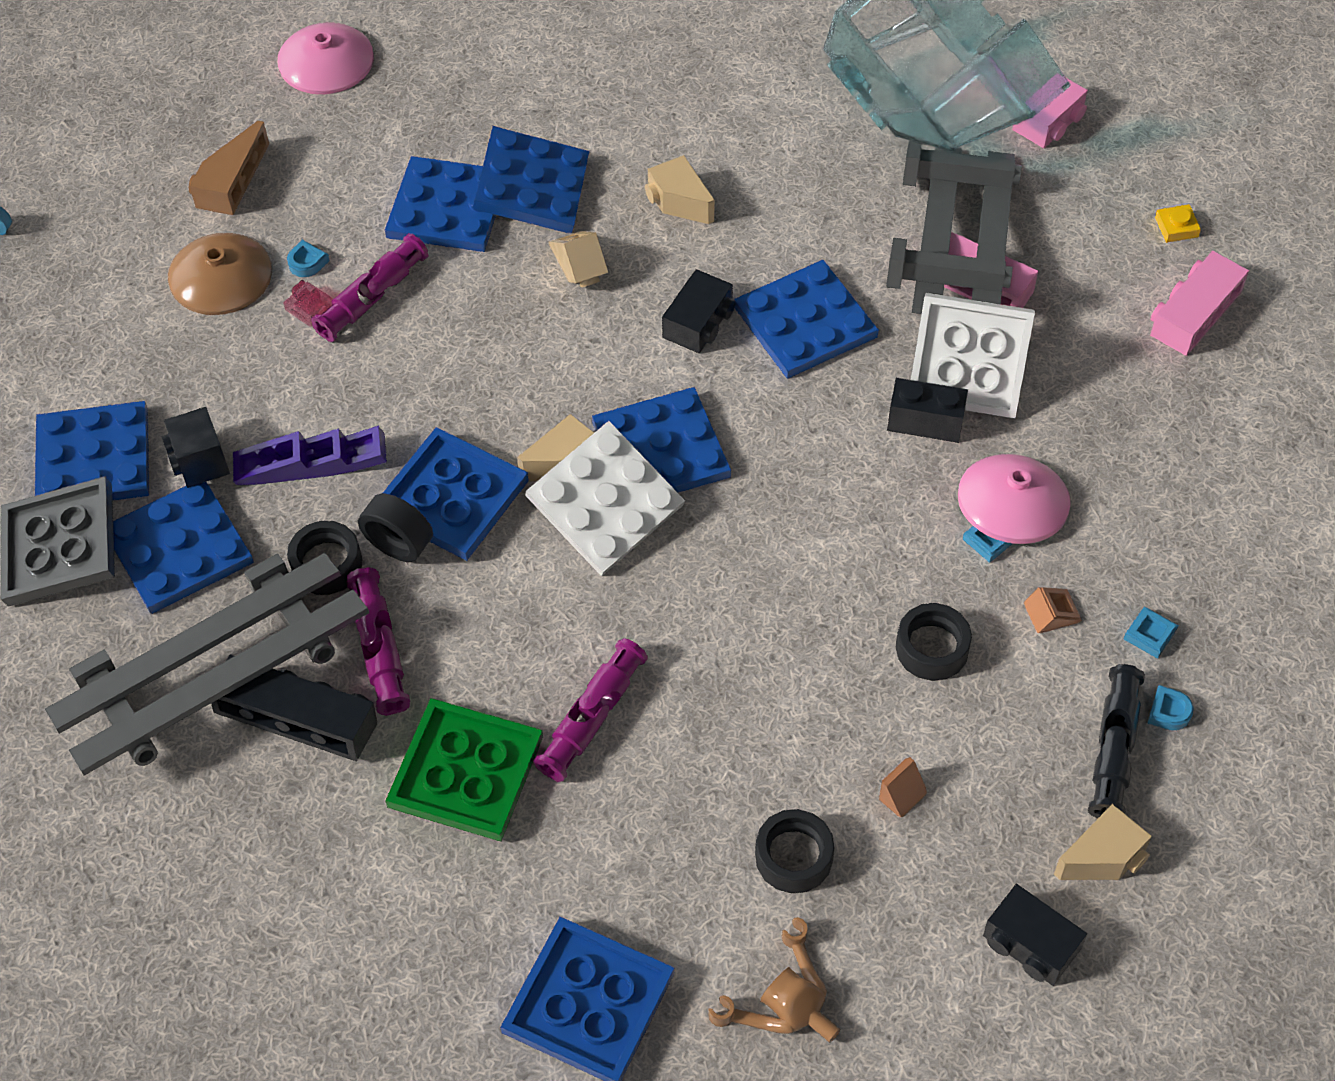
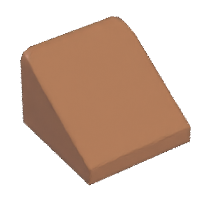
(1051, 609)
(902, 788)

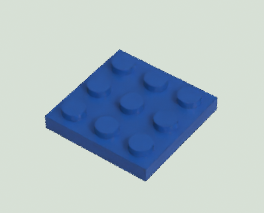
(531, 180)
(438, 205)
(805, 318)
(673, 438)
(92, 445)
(457, 490)
(178, 546)
(588, 1001)

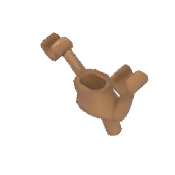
(792, 998)

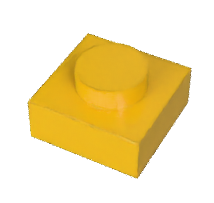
(1177, 223)

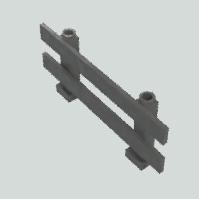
(933, 265)
(273, 591)

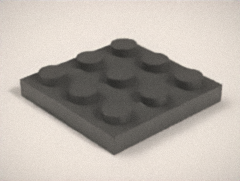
(57, 541)

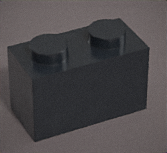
(698, 311)
(927, 410)
(194, 447)
(1034, 935)

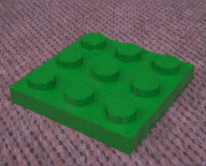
(465, 769)

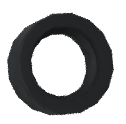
(395, 527)
(326, 532)
(933, 667)
(802, 822)

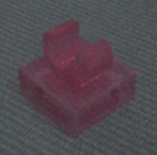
(307, 302)

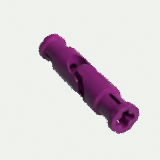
(384, 273)
(377, 637)
(600, 697)

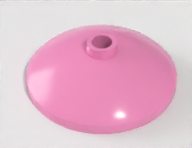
(325, 58)
(1014, 498)

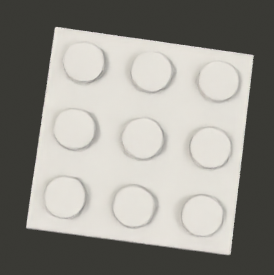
(974, 349)
(604, 498)

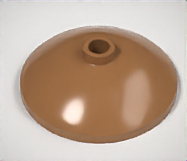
(219, 273)

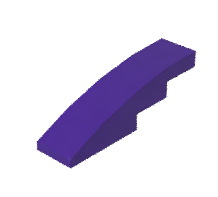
(318, 456)

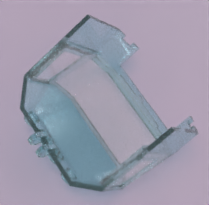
(926, 77)

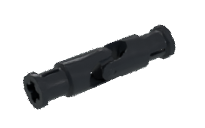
(1112, 765)

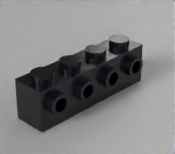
(302, 712)

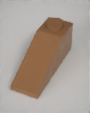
(228, 171)

